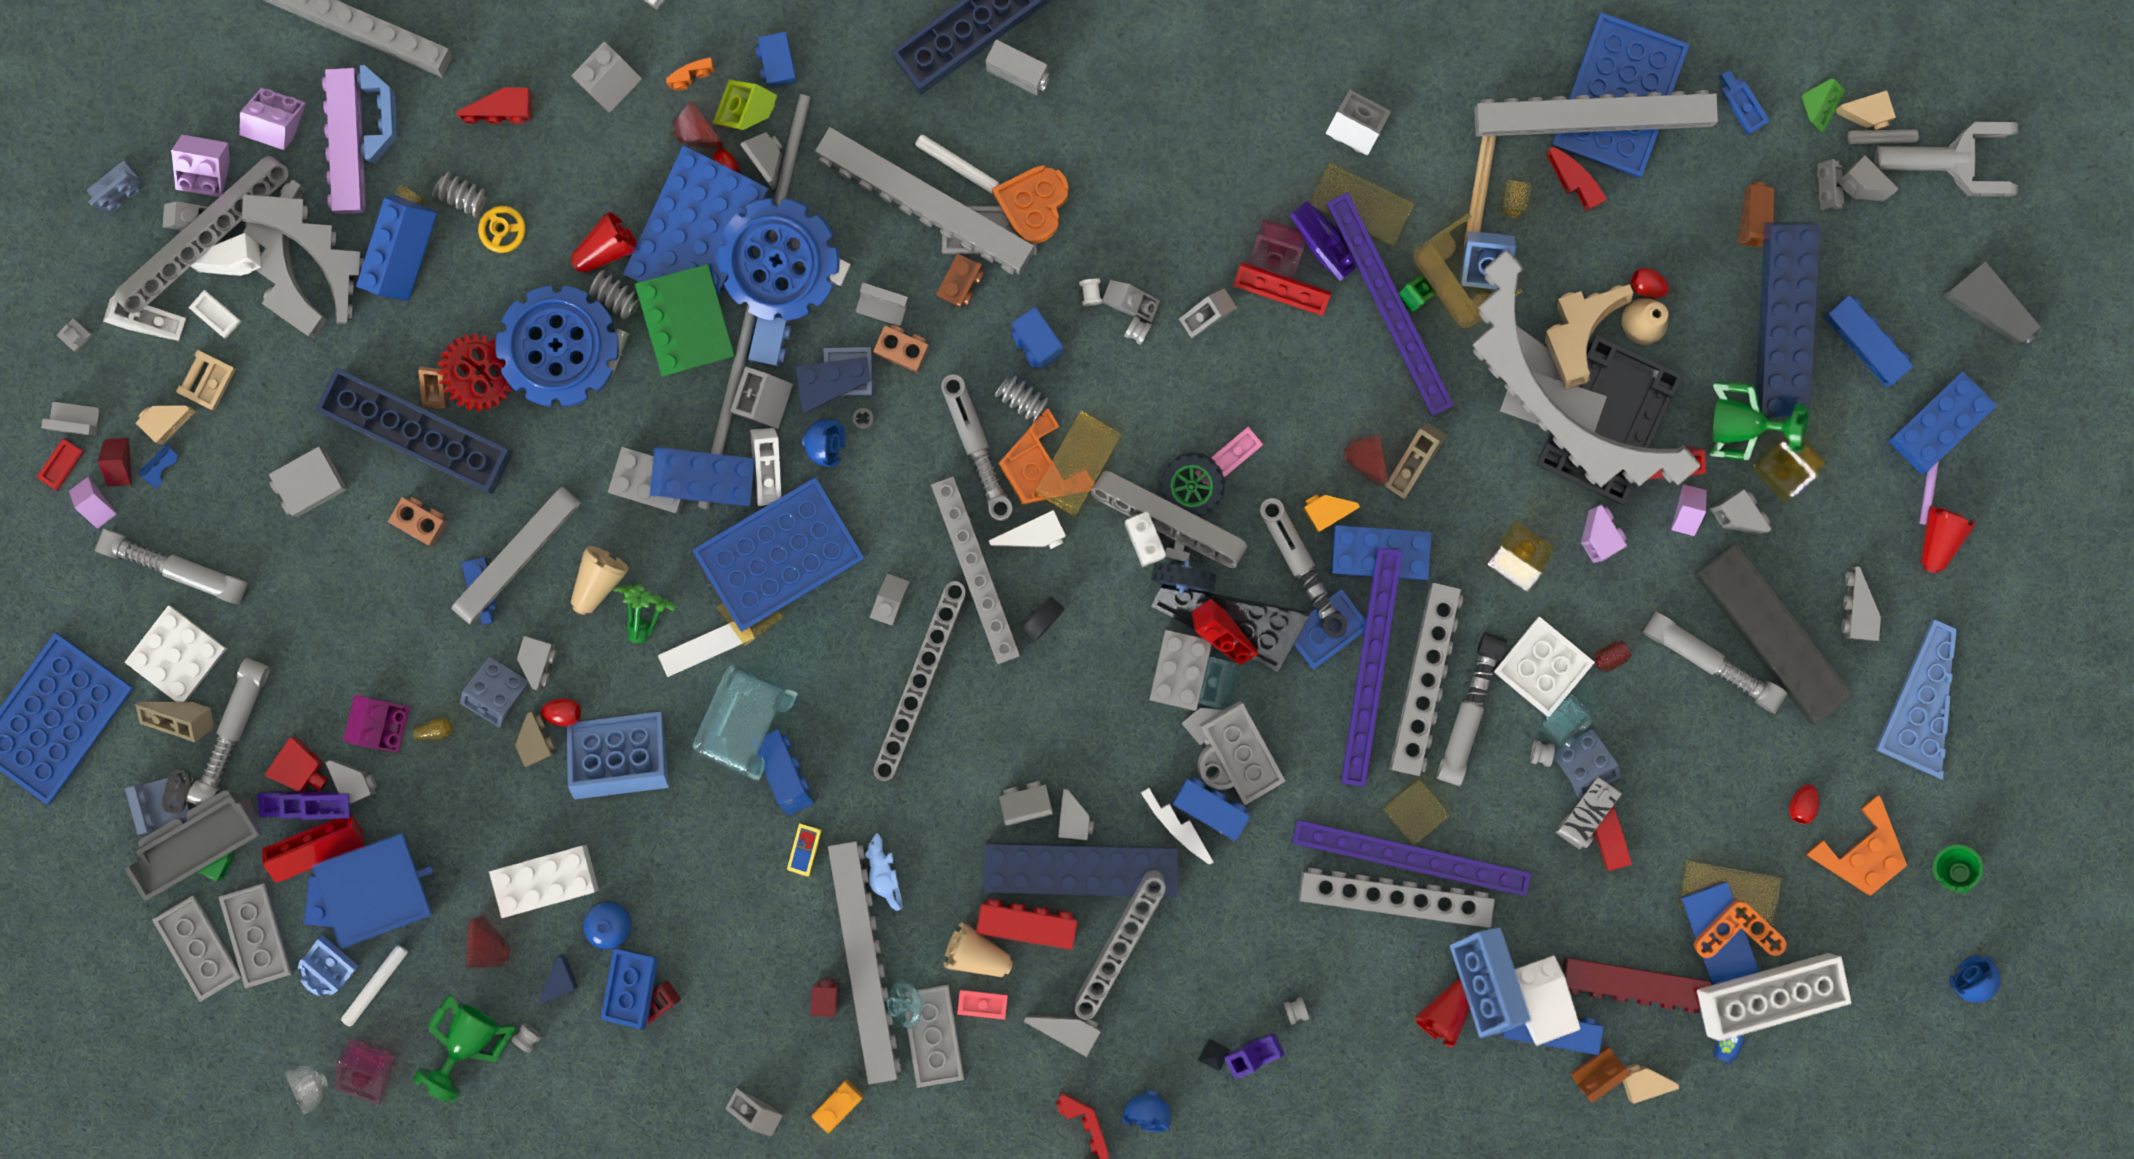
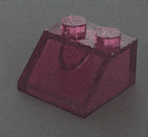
(1277, 248)
(363, 1071)

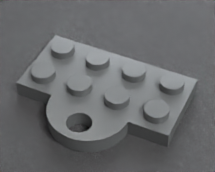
(1238, 755)

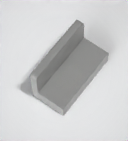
(882, 304)
(72, 419)

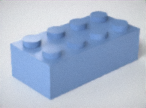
(1490, 982)

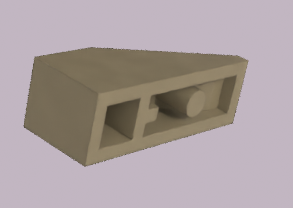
(1416, 460)
(179, 719)

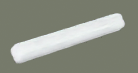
(956, 163)
(374, 985)

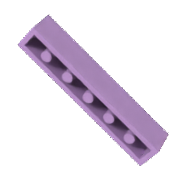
(345, 141)

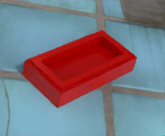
(60, 464)

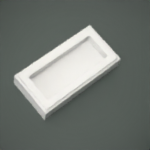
(215, 314)

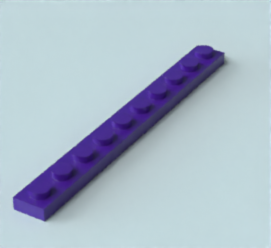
(1389, 304)
(1371, 666)
(1411, 858)

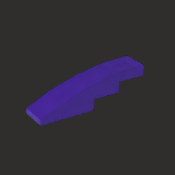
(304, 804)

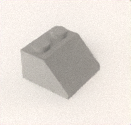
(606, 77)
(1358, 122)
(1026, 803)

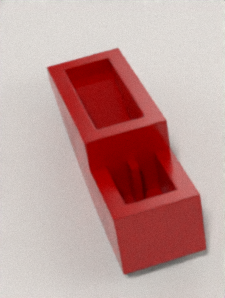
(1576, 178)
(1612, 842)

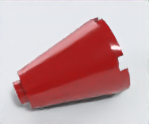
(603, 244)
(1943, 537)
(1445, 1014)

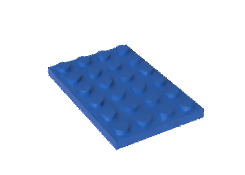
(1621, 62)
(692, 217)
(778, 554)
(56, 717)

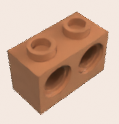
(899, 354)
(416, 526)

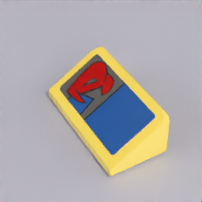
(804, 849)

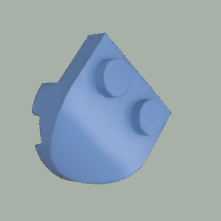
(325, 968)

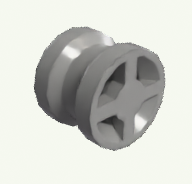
(1138, 330)
(1542, 753)
(1296, 1010)
(526, 1038)

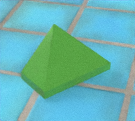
(1822, 102)

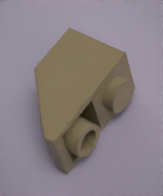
(533, 742)

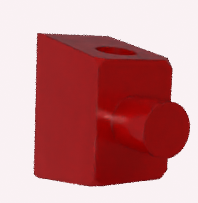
(297, 767)

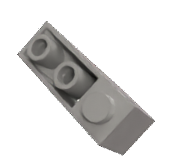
(1862, 614)

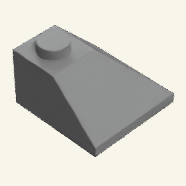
(765, 156)

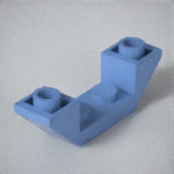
(376, 145)

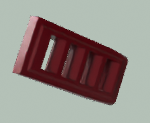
(667, 997)

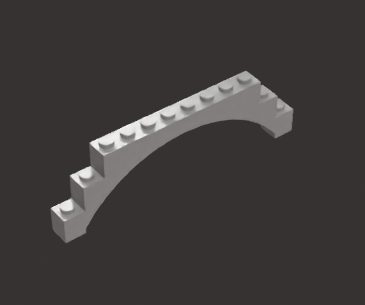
(1595, 453)

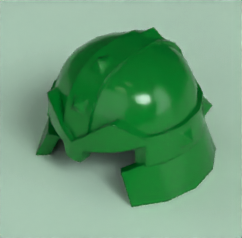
(1958, 868)

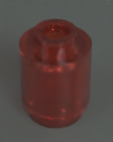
(1612, 656)

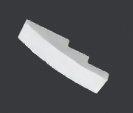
(1183, 832)

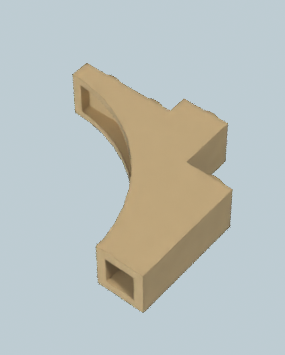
(1580, 318)

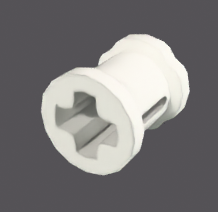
(1091, 292)

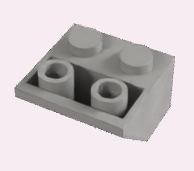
(761, 398)
(1740, 514)

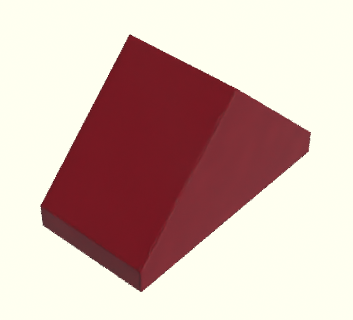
(115, 462)

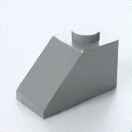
(1867, 182)
(1207, 312)
(889, 599)
(351, 781)
(1074, 818)
(753, 1112)

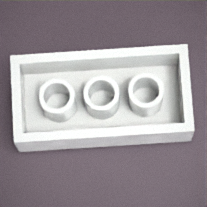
(544, 881)

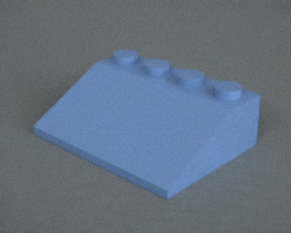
(617, 756)

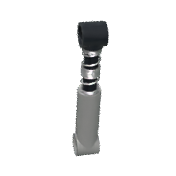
(1302, 565)
(1454, 763)

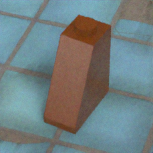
(1756, 210)

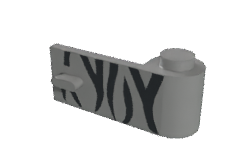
(1588, 814)

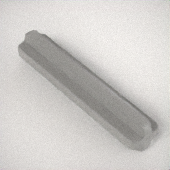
(1882, 136)

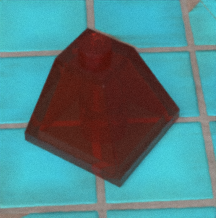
(695, 130)
(1368, 458)
(485, 945)

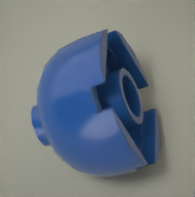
(823, 442)
(607, 925)
(1981, 977)
(1148, 1111)

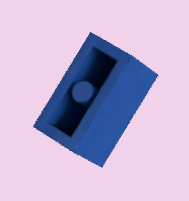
(776, 59)

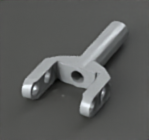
(1956, 159)

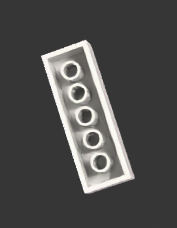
(1774, 996)

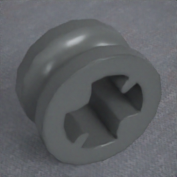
(863, 411)

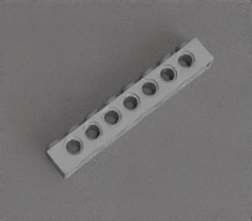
(975, 570)
(1453, 600)
(1479, 916)

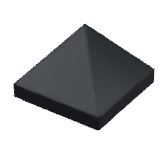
(1214, 1054)

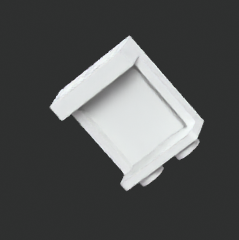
(1145, 539)

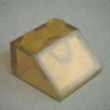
(1788, 470)
(1521, 556)

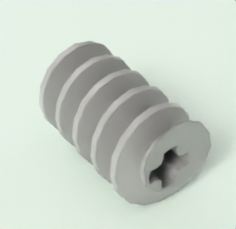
(460, 194)
(614, 296)
(1022, 397)

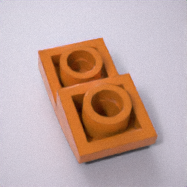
(683, 76)

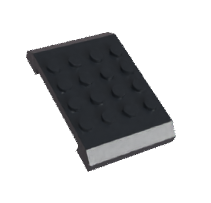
(1634, 407)

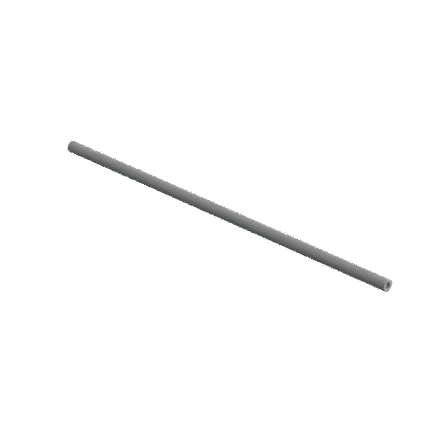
(750, 319)

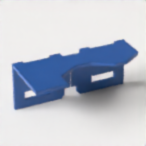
(154, 474)

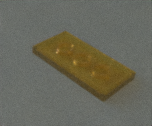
(1379, 209)
(1077, 463)
(1755, 889)

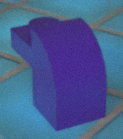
(1253, 1054)

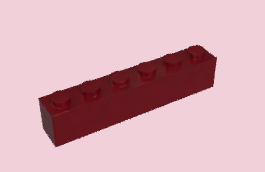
(1633, 983)

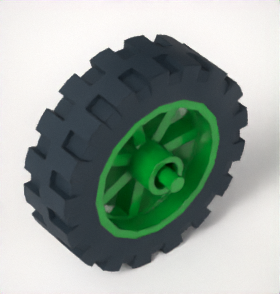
(1209, 467)

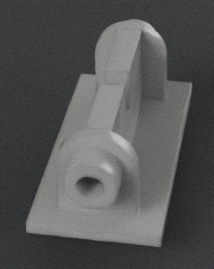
(1830, 195)

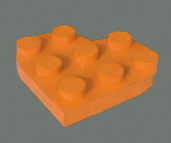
(1032, 202)

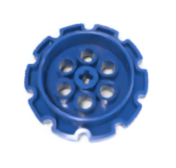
(815, 251)
(518, 347)

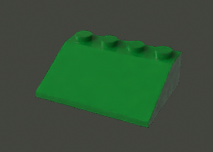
(685, 319)

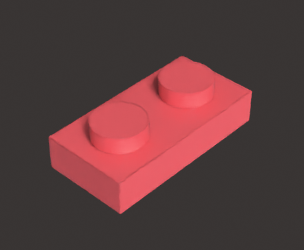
(982, 1004)

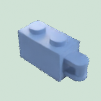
(769, 341)

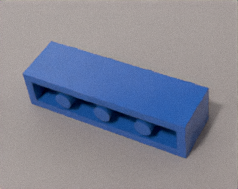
(1868, 340)
(1584, 1040)

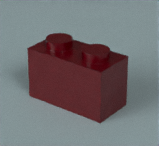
(825, 998)

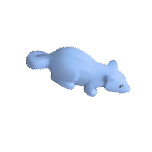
(881, 877)

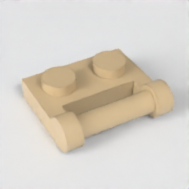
(212, 383)

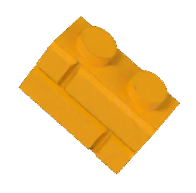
(837, 1106)

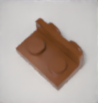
(960, 280)
(1599, 1074)

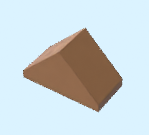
(431, 391)

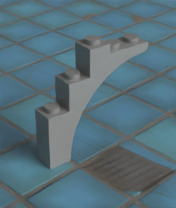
(287, 217)
(286, 296)

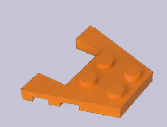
(1028, 459)
(1871, 860)

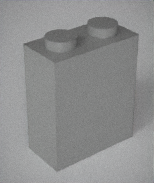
(1017, 68)
(307, 482)

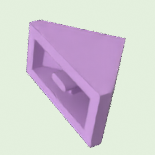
(91, 503)
(1690, 510)

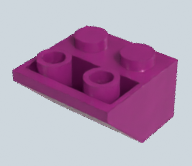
(376, 723)

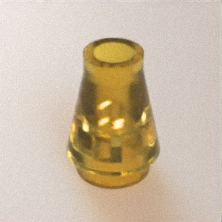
(433, 730)

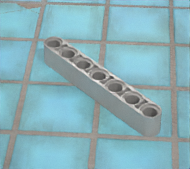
(1169, 519)
(516, 555)
(1119, 955)

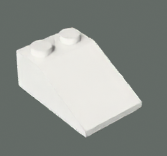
(1547, 1000)

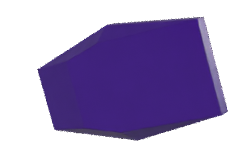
(1323, 240)

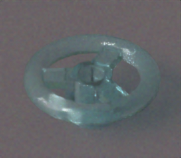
(900, 1004)

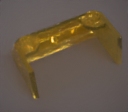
(1431, 262)

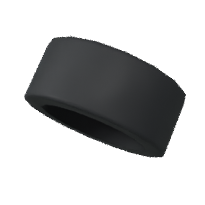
(1043, 618)

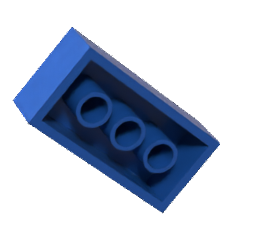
(1942, 423)
(702, 476)
(1356, 551)

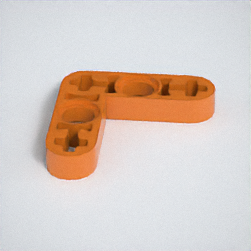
(1735, 924)

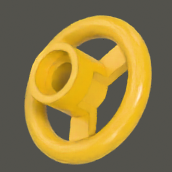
(495, 223)

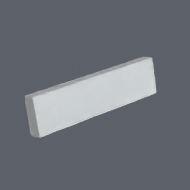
(699, 650)

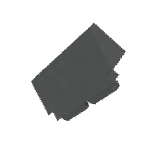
(185, 848)

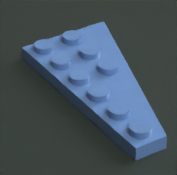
(1921, 712)

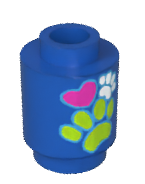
(1729, 1048)

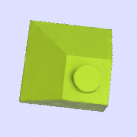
(744, 105)

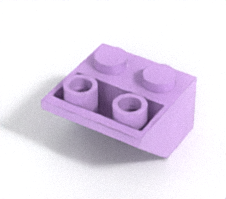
(271, 118)
(200, 165)
(1600, 535)

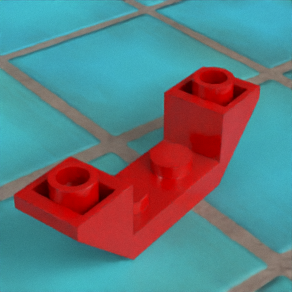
(1073, 1107)

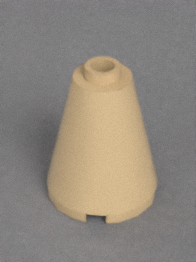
(1645, 321)
(596, 579)
(976, 954)

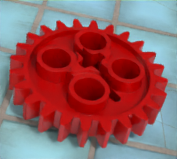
(464, 386)

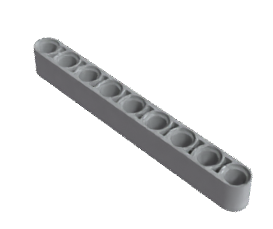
(191, 239)
(919, 693)

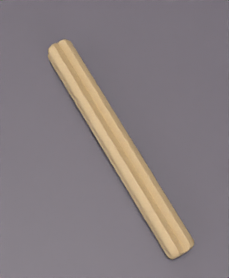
(1481, 184)

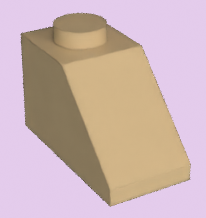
(1869, 111)
(163, 421)
(1646, 1083)

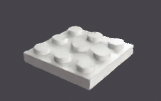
(175, 655)
(1543, 666)

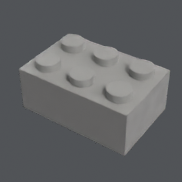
(633, 481)
(1180, 670)

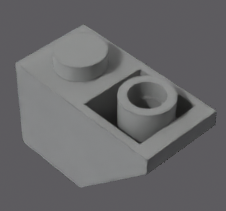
(179, 214)
(1130, 300)
(535, 659)
(1197, 717)

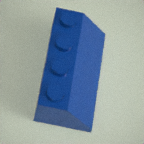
(397, 248)

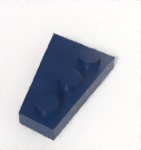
(829, 380)

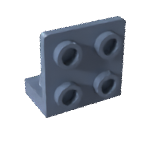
(114, 188)
(493, 691)
(1585, 761)
(147, 807)

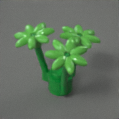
(638, 628)

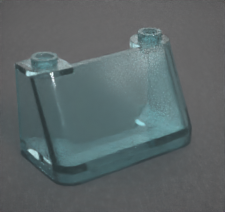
(741, 719)

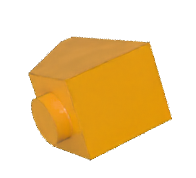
(1327, 510)

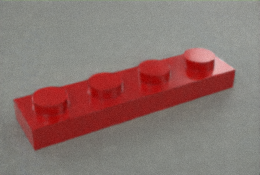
(1282, 288)

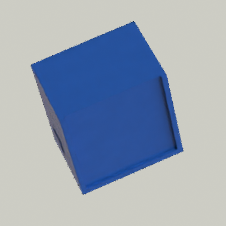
(373, 890)

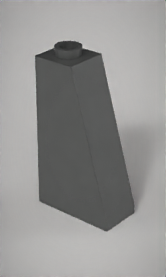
(1993, 304)

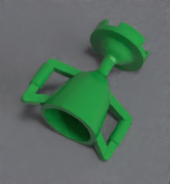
(1744, 421)
(466, 1037)

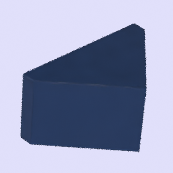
(559, 981)

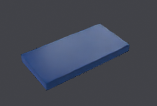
(1735, 957)

